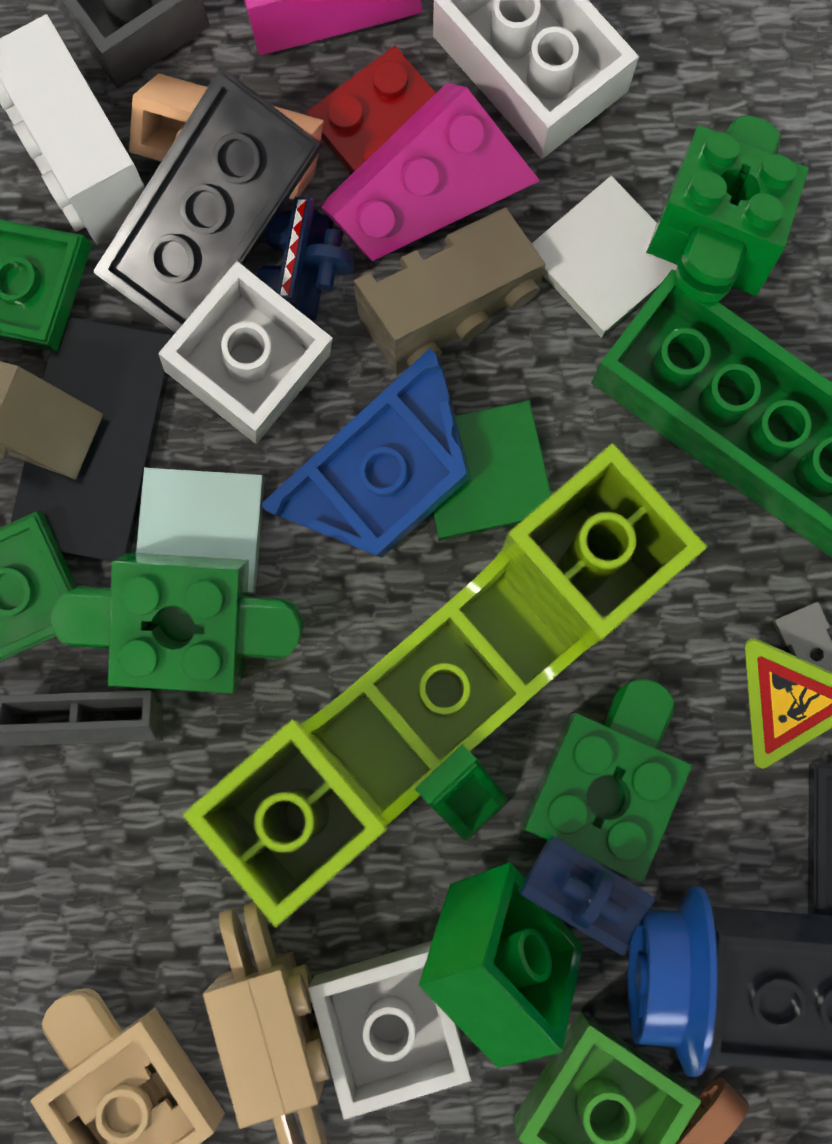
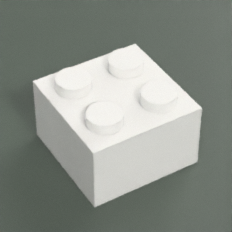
(246, 352)
(385, 1033)

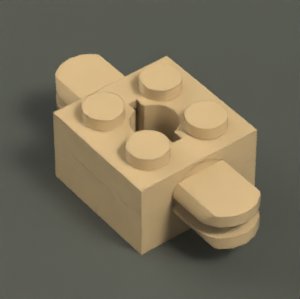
(267, 1033)
(119, 1081)

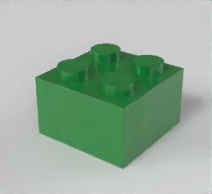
(503, 968)

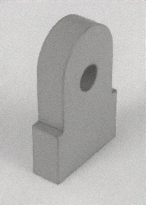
(806, 631)

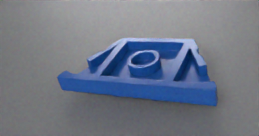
(382, 467)

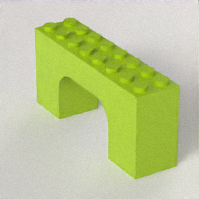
(354, 766)

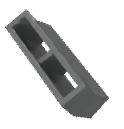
(79, 728)

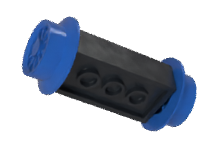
(733, 986)

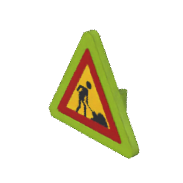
(786, 701)

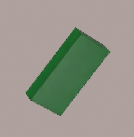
(462, 793)

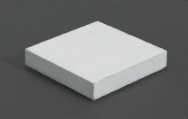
(601, 258)

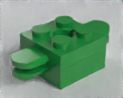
(728, 210)
(177, 622)
(610, 783)

